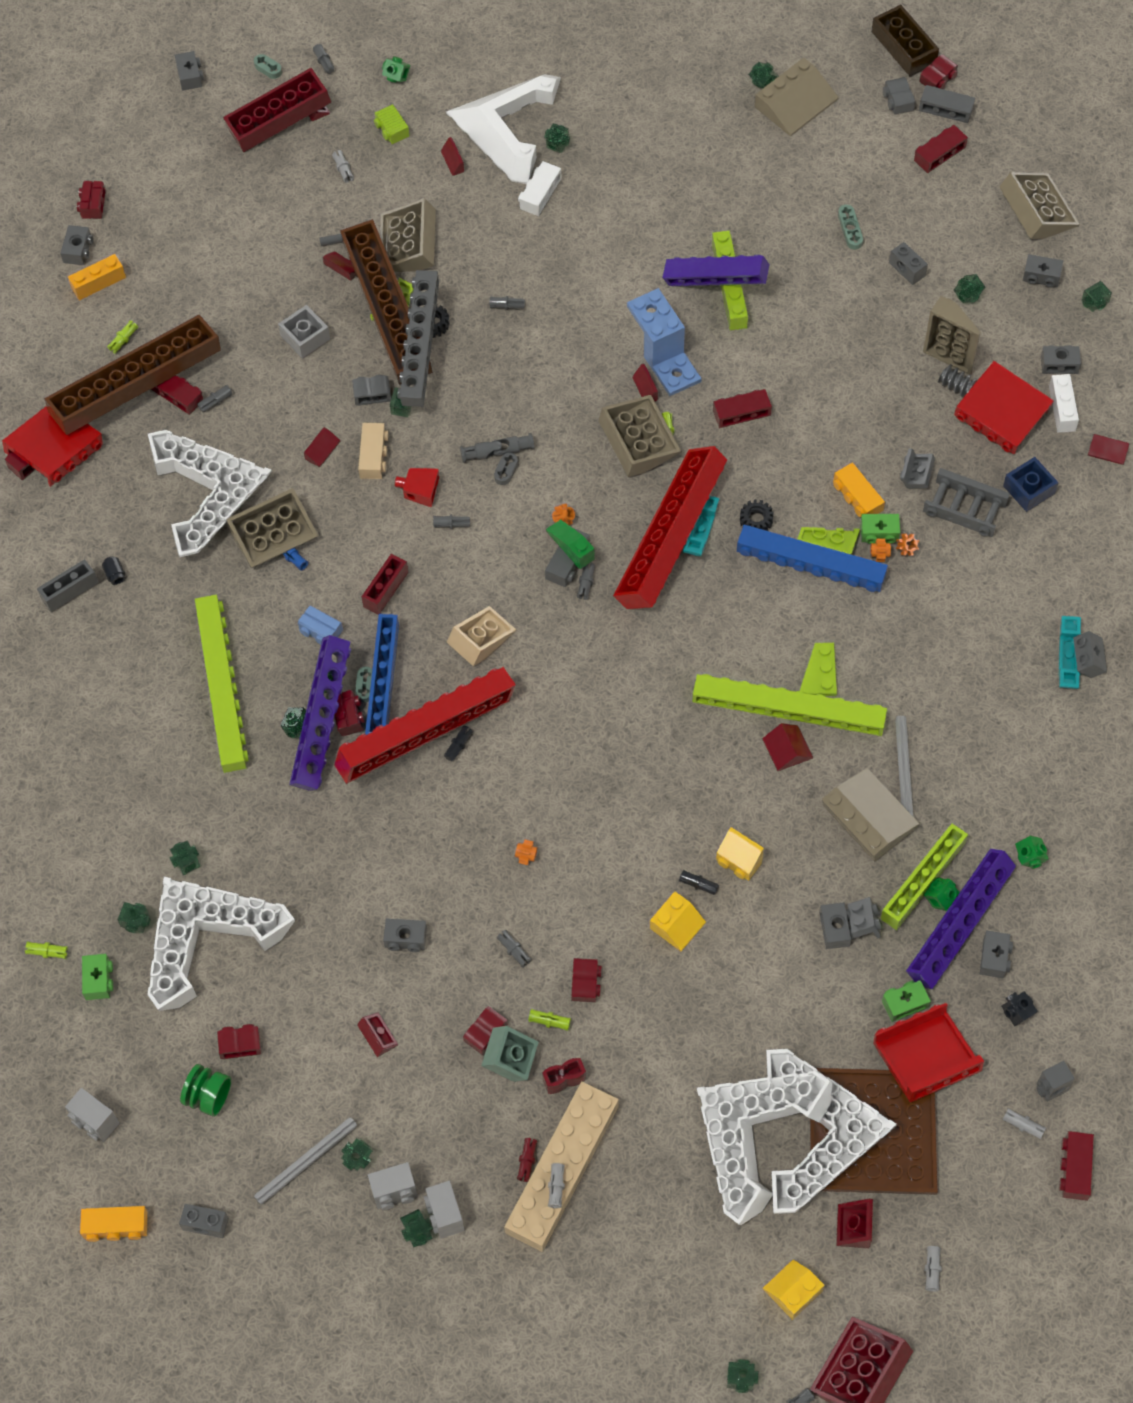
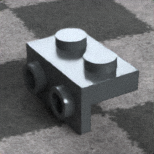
(917, 469)
(865, 918)

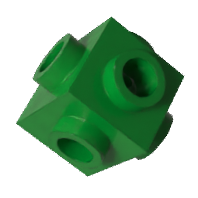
(395, 69)
(1031, 852)
(941, 893)

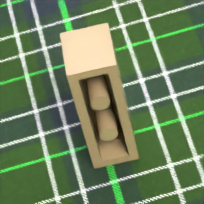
(373, 451)

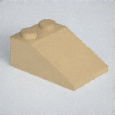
(480, 635)

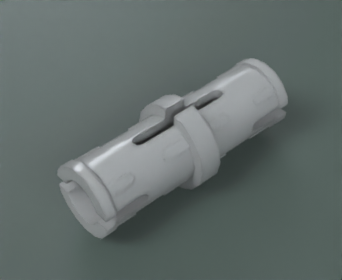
(343, 166)
(1024, 1123)
(556, 1185)
(933, 1268)

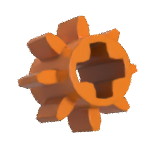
(564, 513)
(911, 541)
(880, 550)
(526, 852)

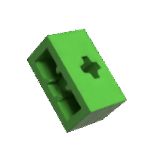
(887, 523)
(91, 967)
(901, 1008)

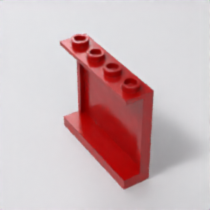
(1003, 407)
(49, 449)
(926, 1052)

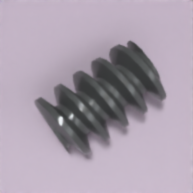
(956, 380)

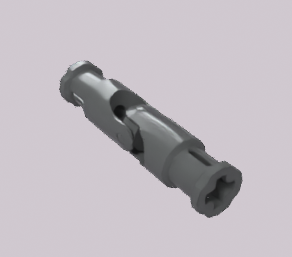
(488, 449)

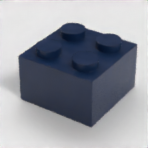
(1030, 484)

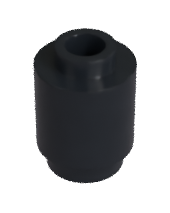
(113, 570)

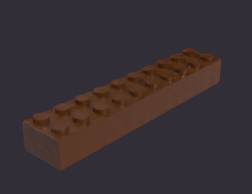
(379, 289)
(132, 374)

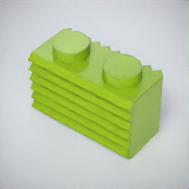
(391, 124)

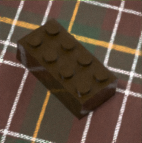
(904, 39)

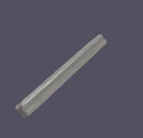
(903, 763)
(305, 1161)

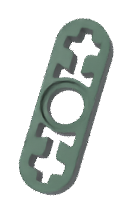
(848, 234)

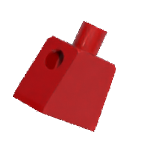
(419, 485)

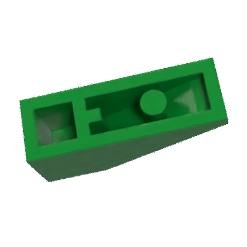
(572, 543)

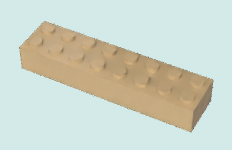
(572, 1146)

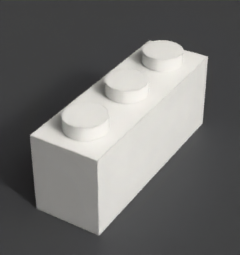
(540, 188)
(1064, 403)

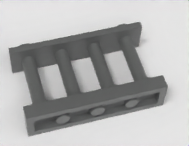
(965, 485)

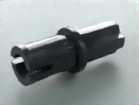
(458, 743)
(698, 882)

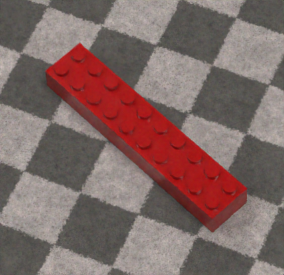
(670, 528)
(424, 724)

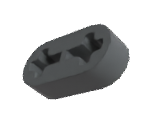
(509, 470)

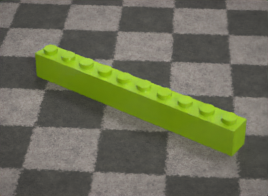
(220, 683)
(789, 704)

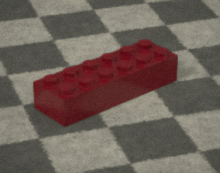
(277, 109)

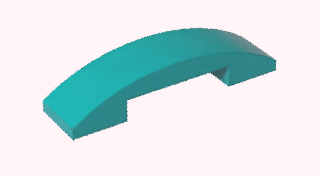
(699, 535)
(1068, 672)

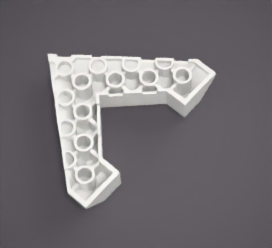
(489, 132)
(223, 473)
(192, 908)
(729, 1116)
(852, 1132)

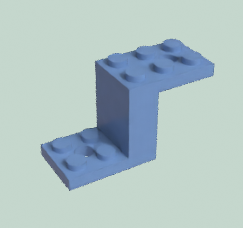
(664, 341)

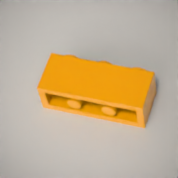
(96, 277)
(858, 491)
(113, 1223)

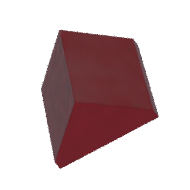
(787, 746)
(855, 1224)

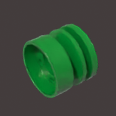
(205, 1090)

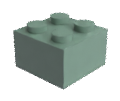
(510, 1053)

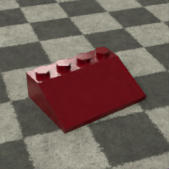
(862, 1365)

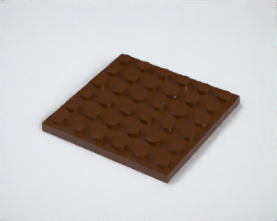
(905, 1156)

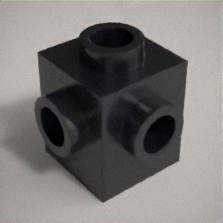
(1019, 1008)

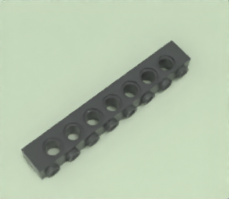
(416, 395)

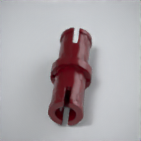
(527, 1159)

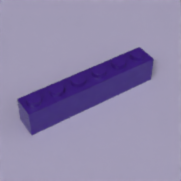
(716, 270)

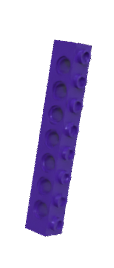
(300, 776)
(961, 918)

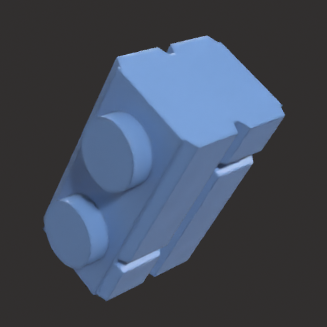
(318, 624)

